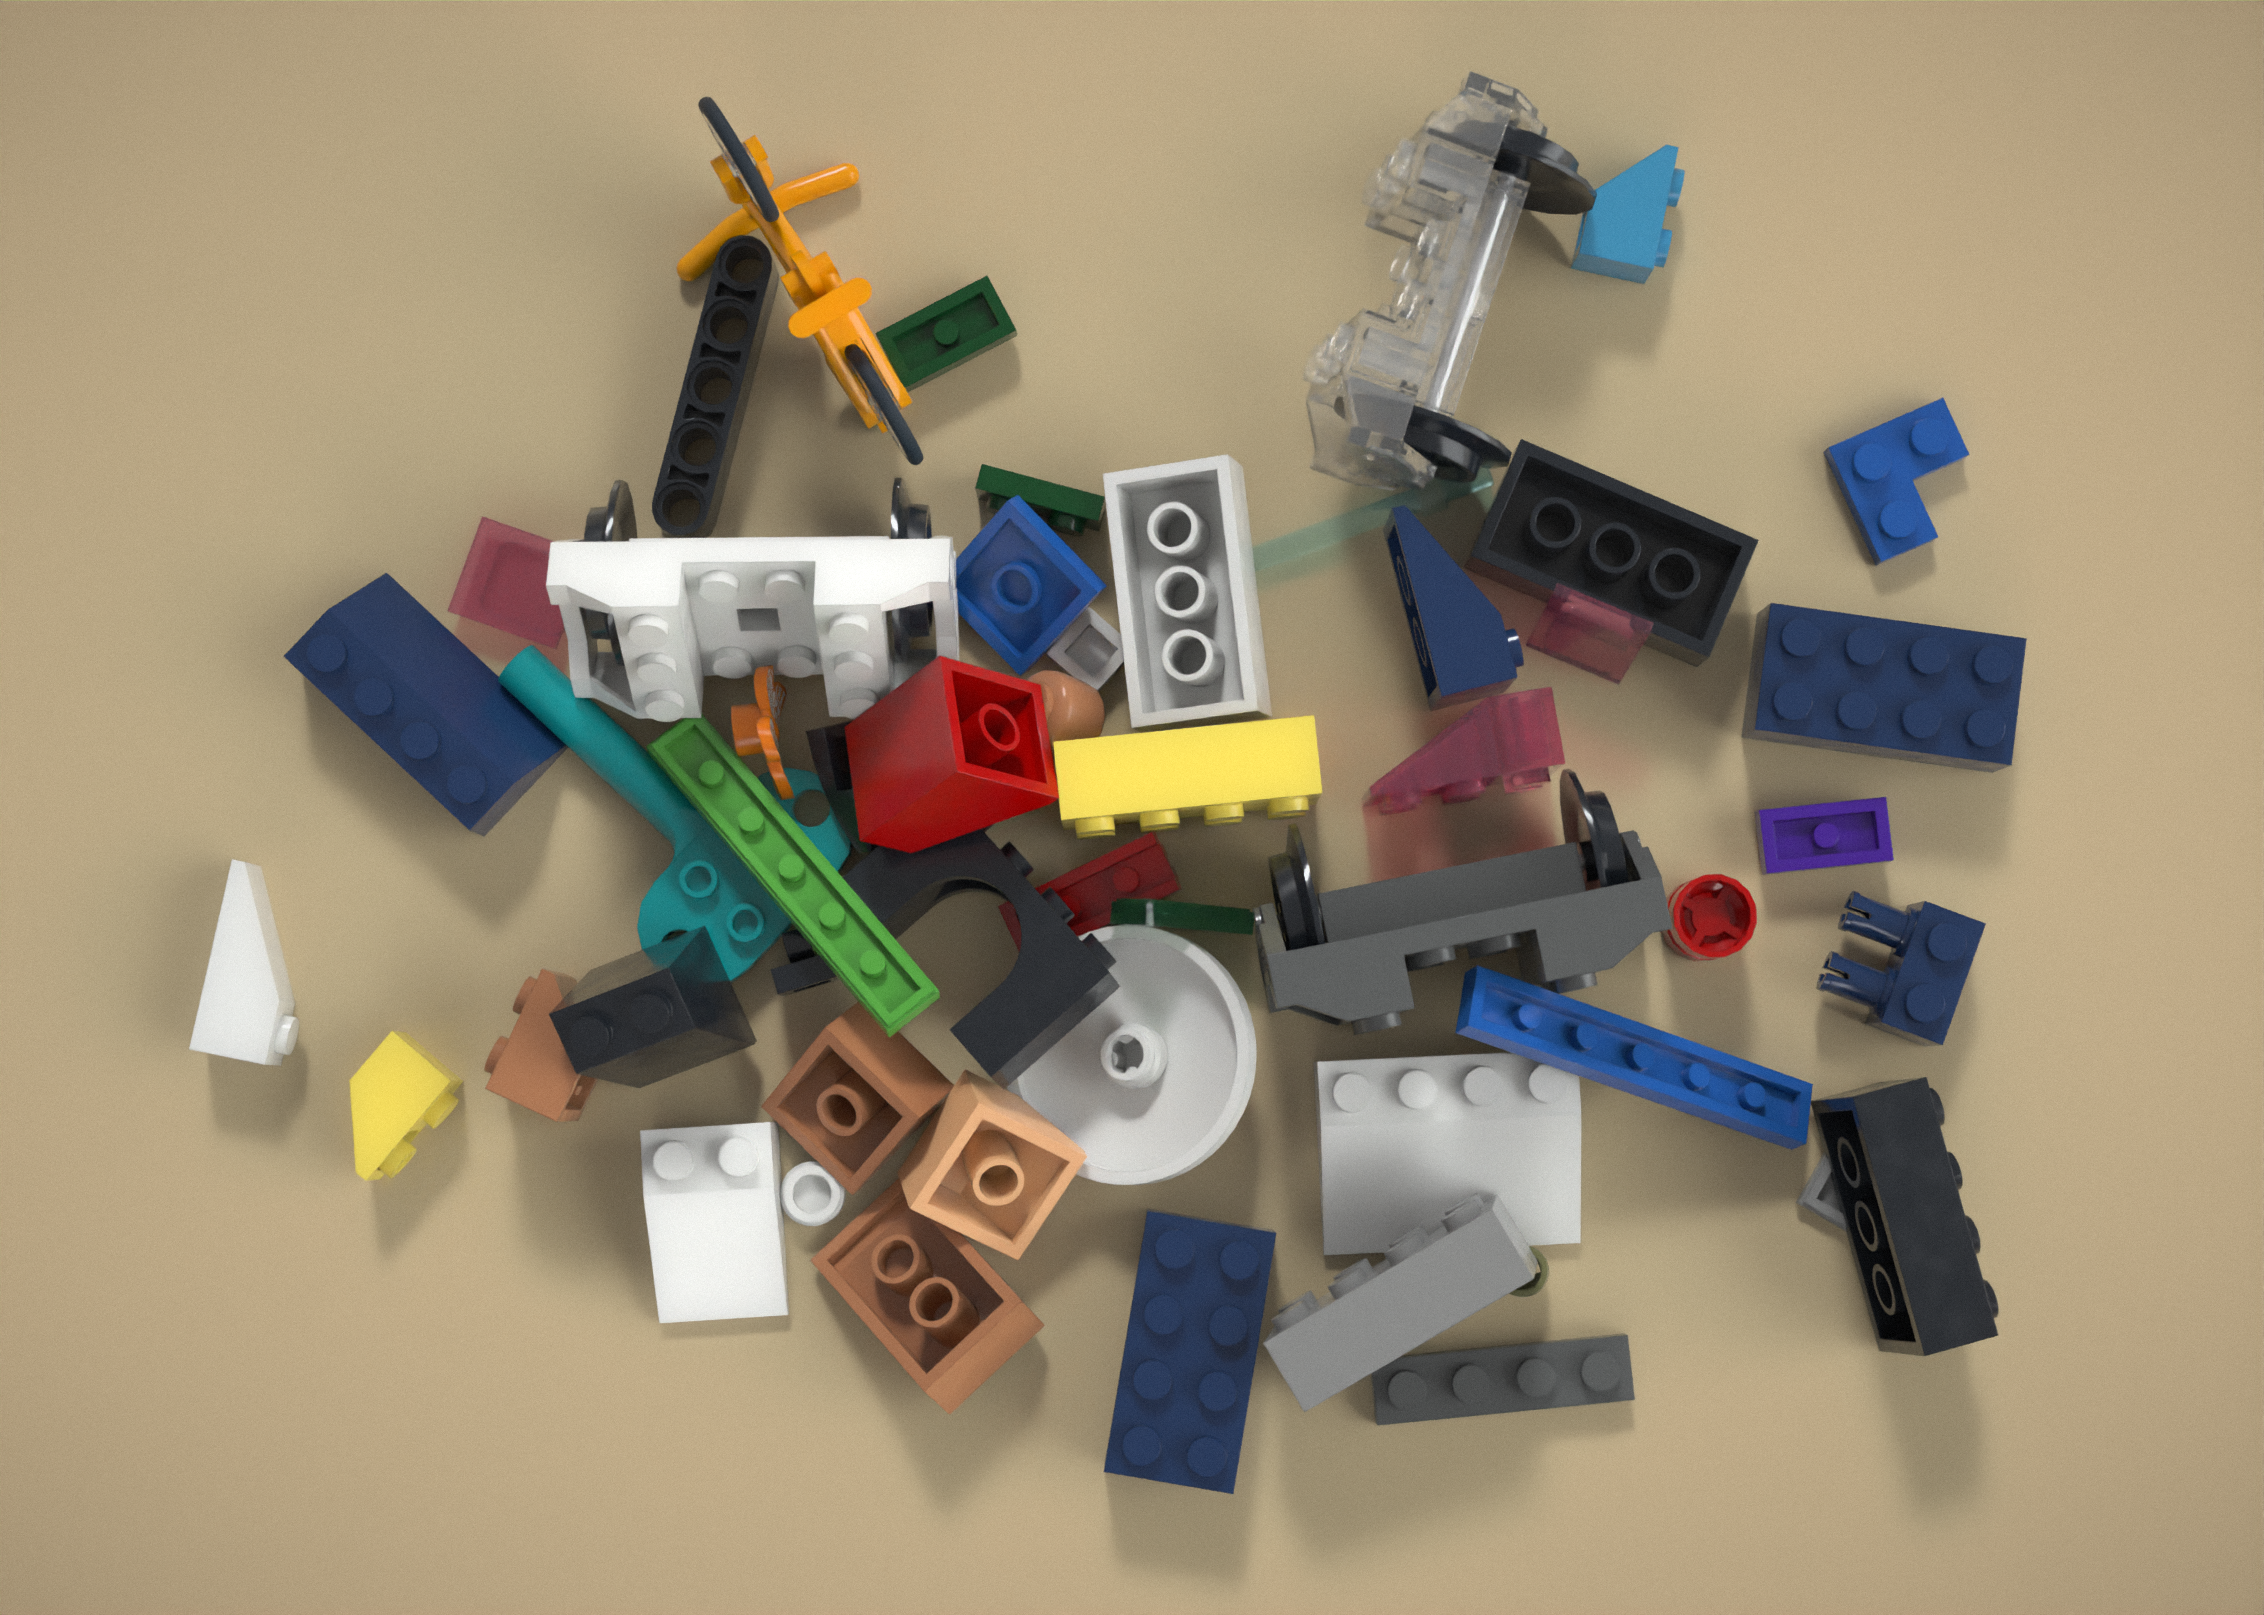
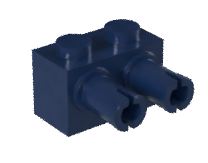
(1923, 972)

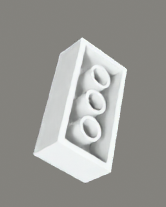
(1187, 594)

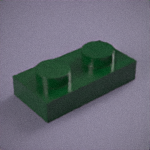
(946, 334)
(1065, 507)

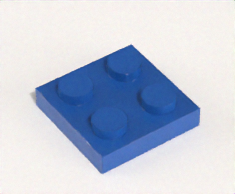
(1022, 585)

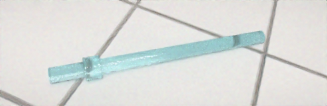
(1365, 518)

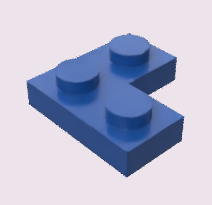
(1879, 473)

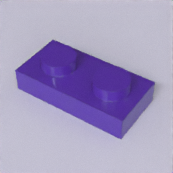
(1824, 835)

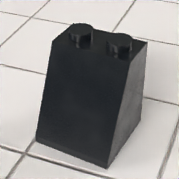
(653, 1013)

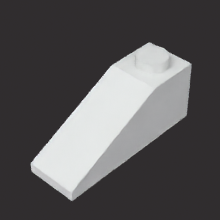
(246, 986)

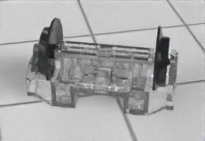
(1395, 376)

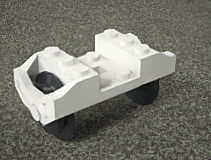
(749, 603)

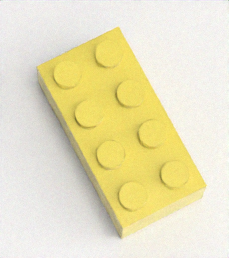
(1188, 774)

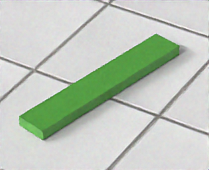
(794, 873)

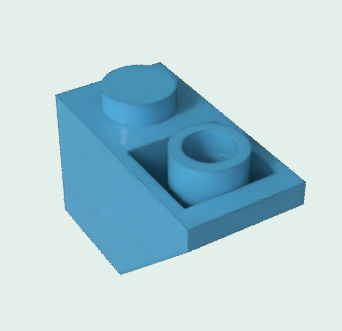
(1624, 228)

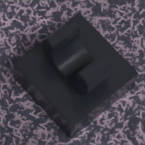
(805, 967)

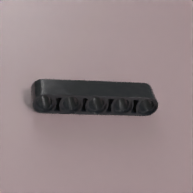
(709, 361)

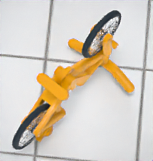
(813, 283)

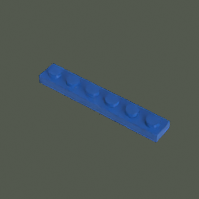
(1633, 1057)

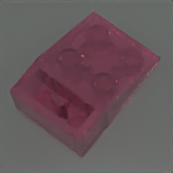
(1497, 742)

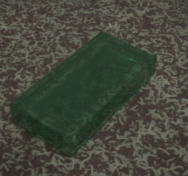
(1182, 916)

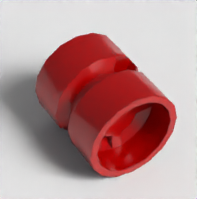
(1710, 918)

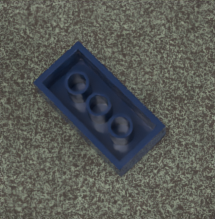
(1884, 688)
(1190, 1351)

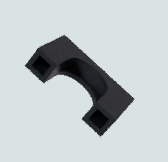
(1055, 974)

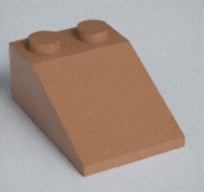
(927, 1297)

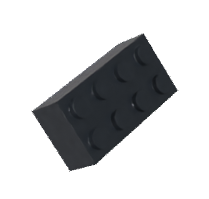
(1615, 545)
(1906, 1217)

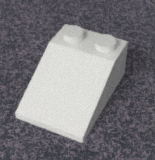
(715, 1221)

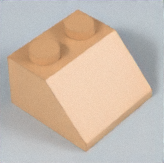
(989, 1166)

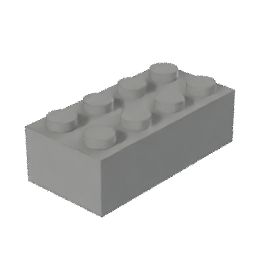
(1401, 1301)

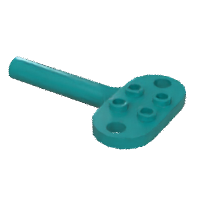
(705, 878)

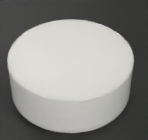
(811, 1194)

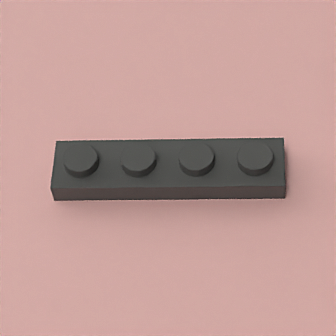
(1503, 1379)

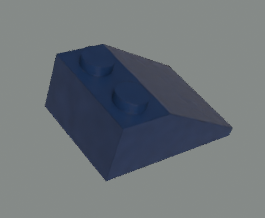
(1451, 623)

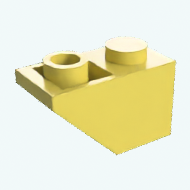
(394, 1100)

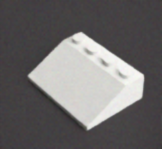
(1430, 1130)

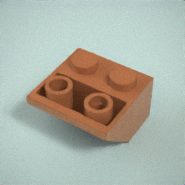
(533, 1062)

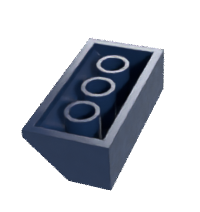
(427, 702)

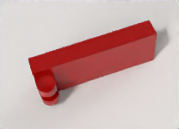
(1128, 872)

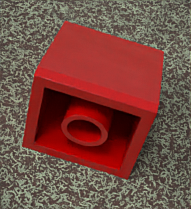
(949, 756)

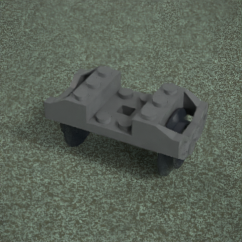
(1559, 906)

